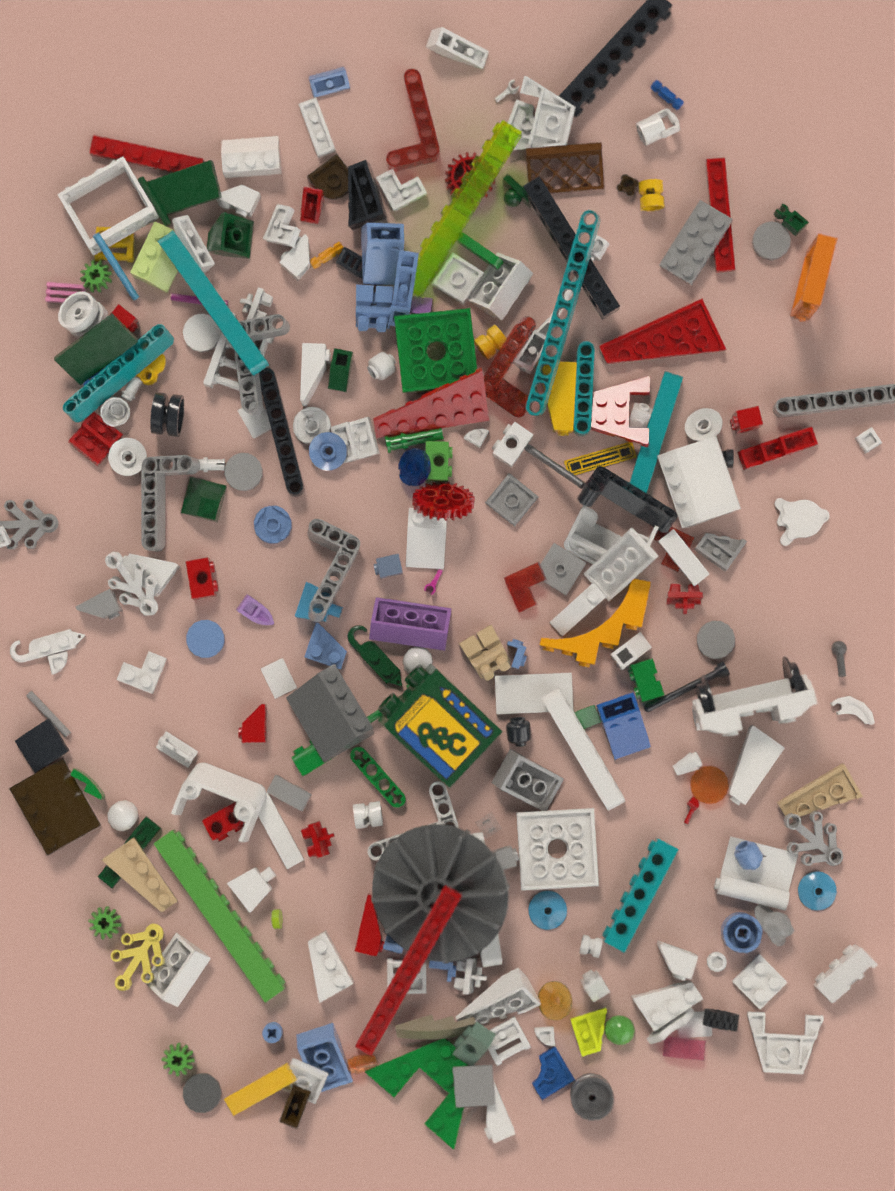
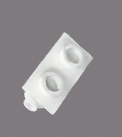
(176, 749)

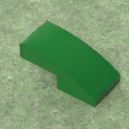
(92, 787)

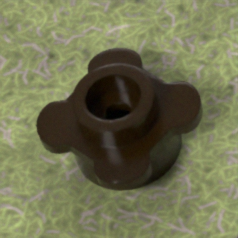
(625, 179)

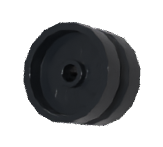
(167, 414)

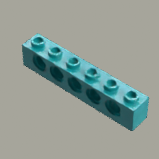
(622, 940)

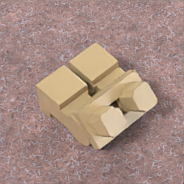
(490, 659)

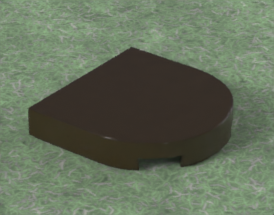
(331, 178)

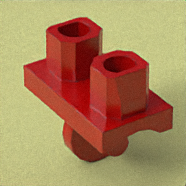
(684, 600)
(320, 839)

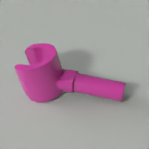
(434, 581)

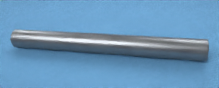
(555, 466)

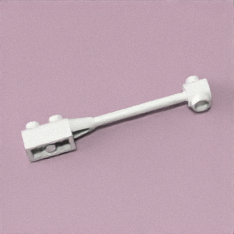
(532, 350)

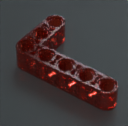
(421, 125)
(503, 364)

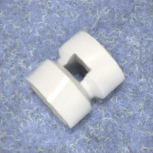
(367, 815)

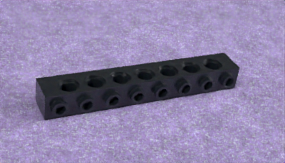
(661, 8)
(563, 237)

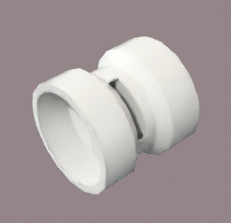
(591, 946)

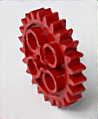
(443, 501)

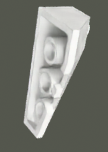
(505, 996)

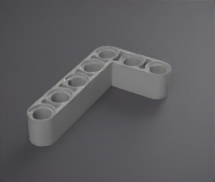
(247, 378)
(148, 495)
(335, 568)

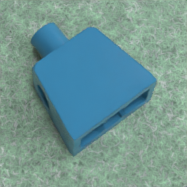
(307, 595)

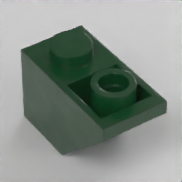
(340, 370)

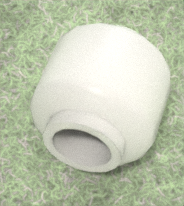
(381, 366)

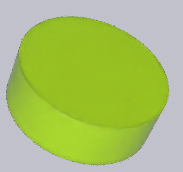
(277, 919)

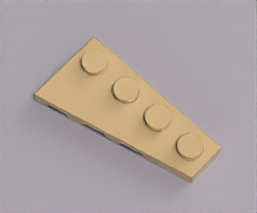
(827, 790)
(138, 871)

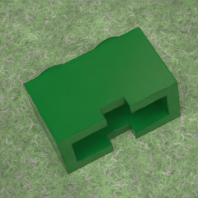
(646, 684)

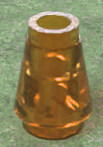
(361, 1063)

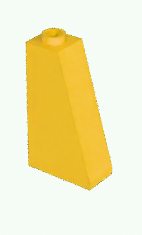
(562, 397)

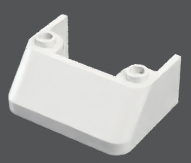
(591, 540)
(245, 792)

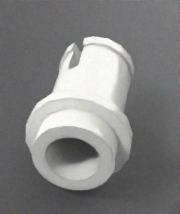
(131, 389)

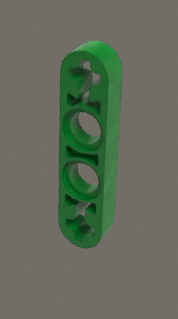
(375, 779)

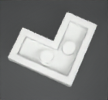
(398, 194)
(279, 229)
(144, 678)

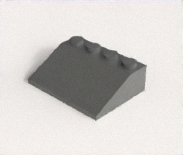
(330, 713)

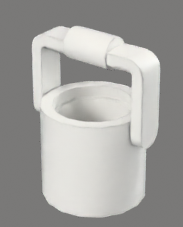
(653, 128)

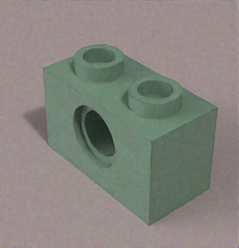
(473, 1044)

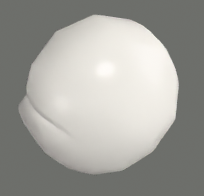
(115, 411)
(416, 656)
(122, 815)

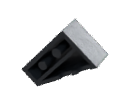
(365, 199)

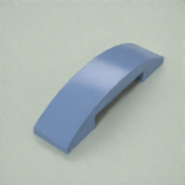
(403, 284)

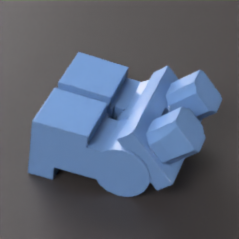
(373, 315)

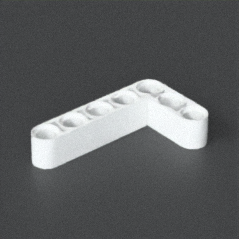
(442, 818)

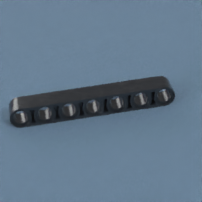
(286, 440)

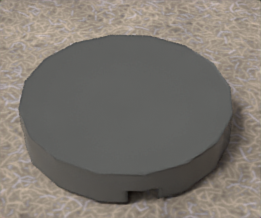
(202, 1092)

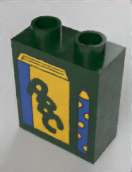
(438, 724)

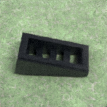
(346, 267)

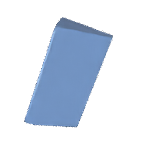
(329, 82)

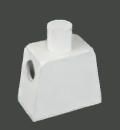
(252, 886)

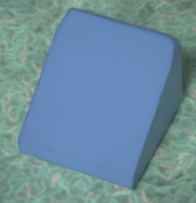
(391, 945)

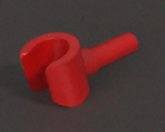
(694, 804)

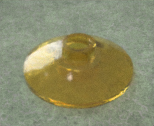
(548, 997)

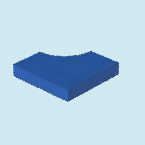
(553, 1073)

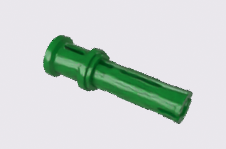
(437, 434)

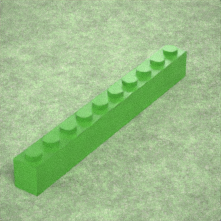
(220, 916)

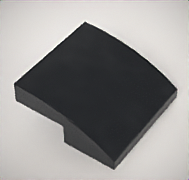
(42, 745)

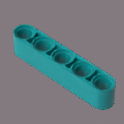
(584, 379)

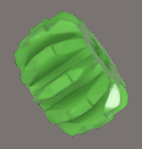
(92, 270)
(101, 915)
(185, 1063)

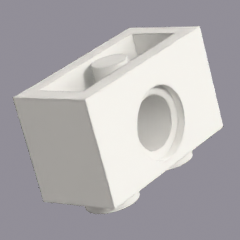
(510, 455)

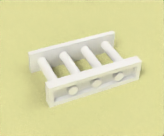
(218, 359)

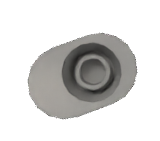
(775, 924)

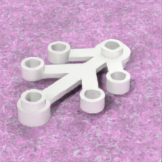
(133, 585)

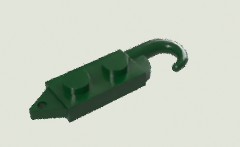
(375, 657)

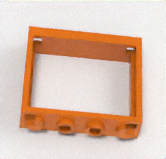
(813, 277)

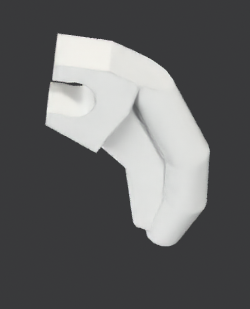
(853, 706)

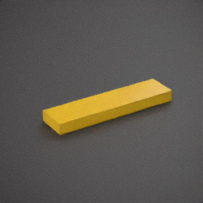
(260, 1089)

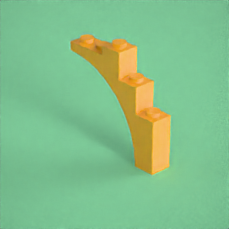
(585, 646)

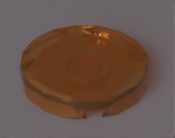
(709, 784)

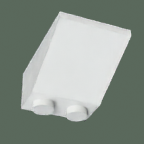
(313, 367)
(425, 541)

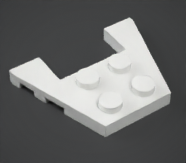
(551, 120)
(784, 1051)

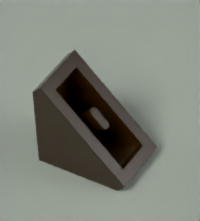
(295, 1106)

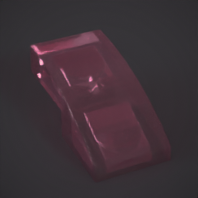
(684, 1048)

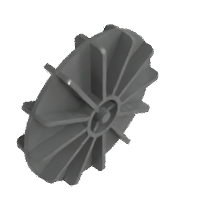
(413, 876)

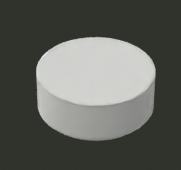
(716, 961)

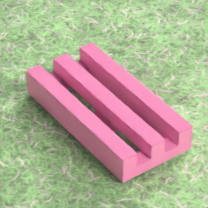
(49, 291)

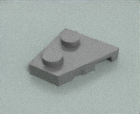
(720, 549)

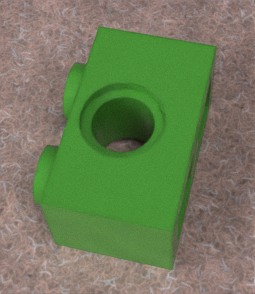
(439, 449)

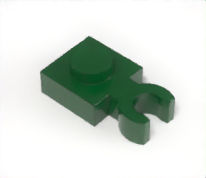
(791, 221)

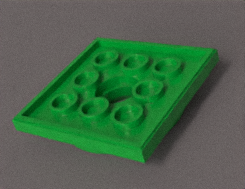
(418, 331)

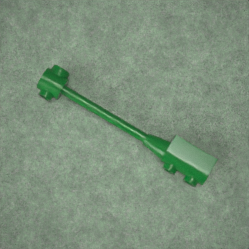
(309, 759)

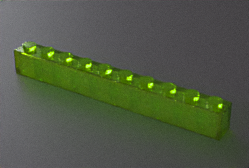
(464, 203)

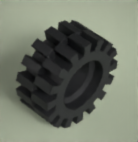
(720, 1019)

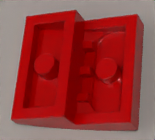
(95, 438)

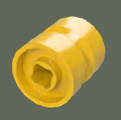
(649, 201)
(488, 344)

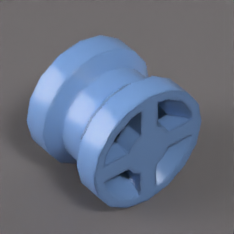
(274, 1029)

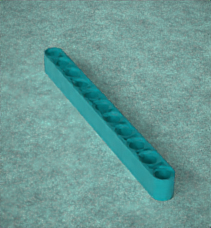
(562, 303)

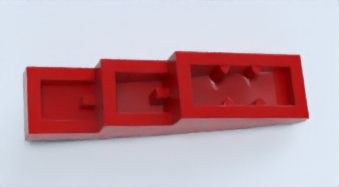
(777, 448)

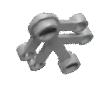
(26, 523)
(816, 840)

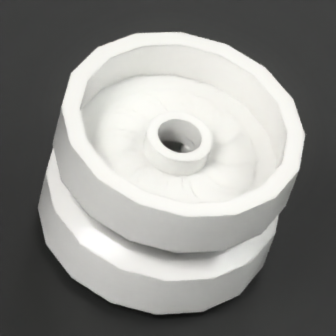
(81, 313)

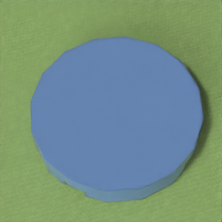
(272, 524)
(205, 638)

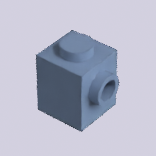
(388, 566)

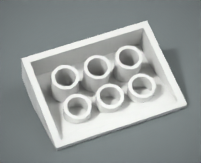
(699, 482)

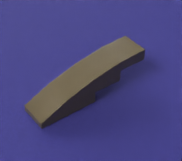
(427, 1028)

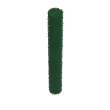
(154, 201)

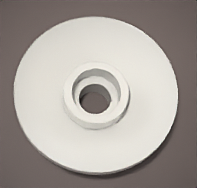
(701, 419)
(120, 450)

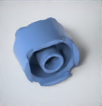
(752, 932)

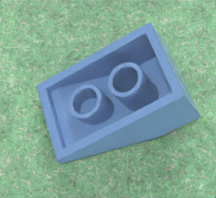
(324, 1051)

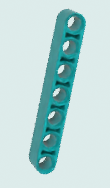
(118, 373)
(657, 427)

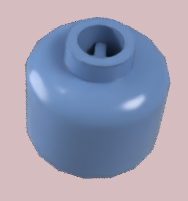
(748, 855)

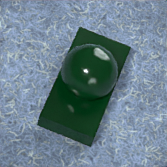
(514, 195)

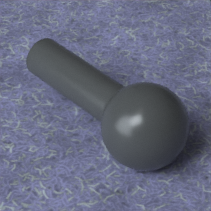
(839, 649)

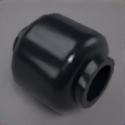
(518, 731)

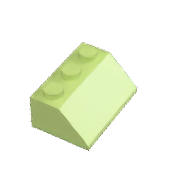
(153, 263)

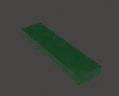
(143, 834)

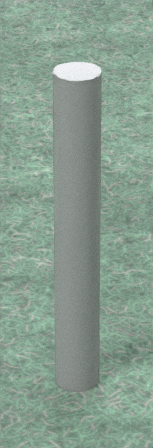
(48, 713)

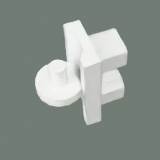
(260, 298)
(467, 984)

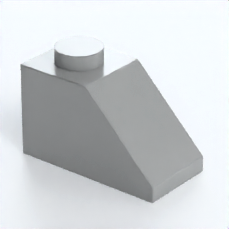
(103, 605)

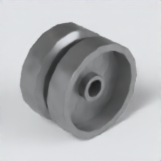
(583, 1088)

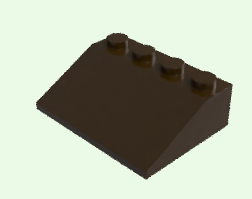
(55, 807)

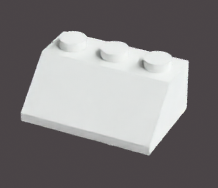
(251, 157)
(500, 287)
(179, 972)

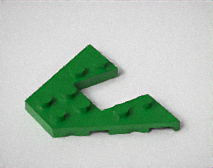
(438, 1063)

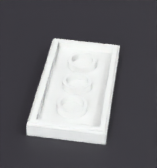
(621, 564)
(525, 692)

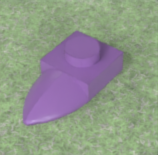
(255, 611)

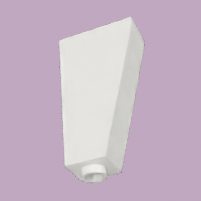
(754, 762)

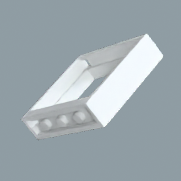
(92, 182)

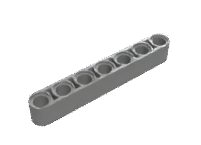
(830, 403)

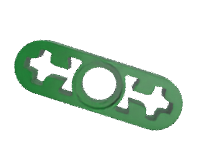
(480, 251)

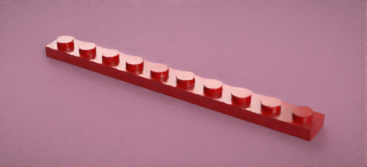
(408, 970)

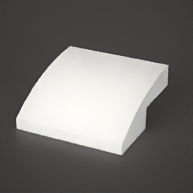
(358, 439)

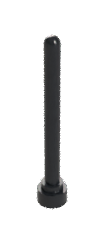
(719, 671)

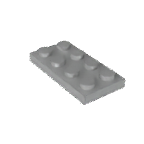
(696, 242)

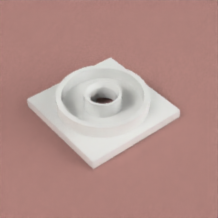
(578, 864)

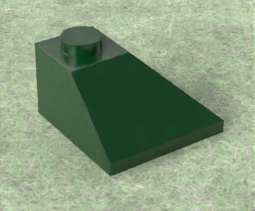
(231, 236)
(203, 499)

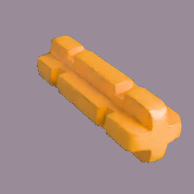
(326, 255)

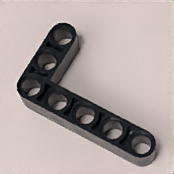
(628, 497)

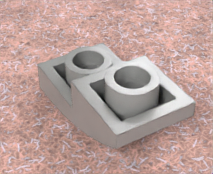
(289, 793)

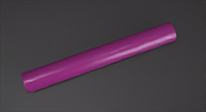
(187, 299)

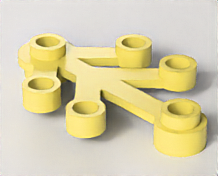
(141, 955)

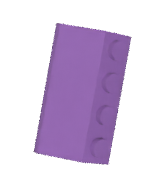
(410, 623)

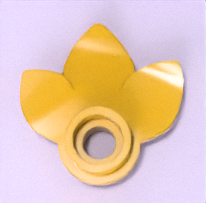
(154, 368)

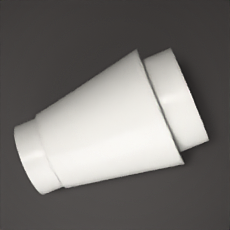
(688, 764)

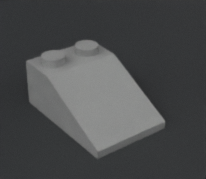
(527, 780)

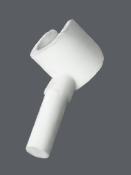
(509, 90)

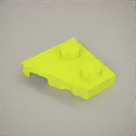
(589, 1030)

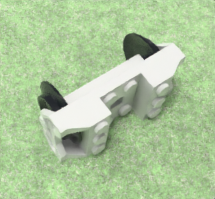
(784, 699)

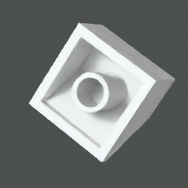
(678, 960)

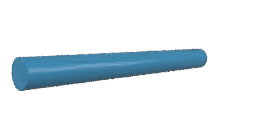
(115, 265)

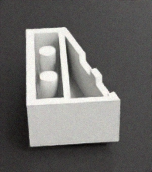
(328, 967)
(844, 972)
(666, 1003)

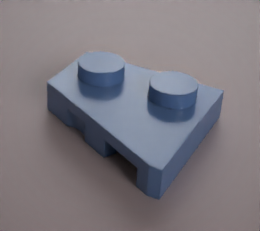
(325, 648)

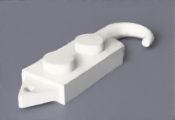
(48, 645)

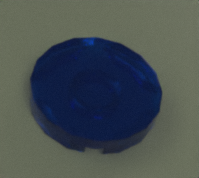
(414, 467)

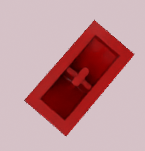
(311, 205)

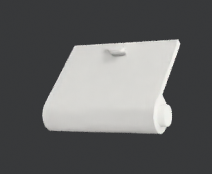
(766, 884)

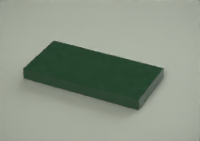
(186, 187)
(95, 349)

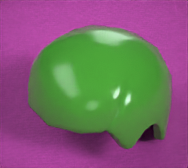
(619, 1030)

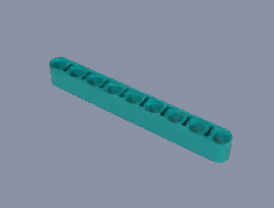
(213, 303)

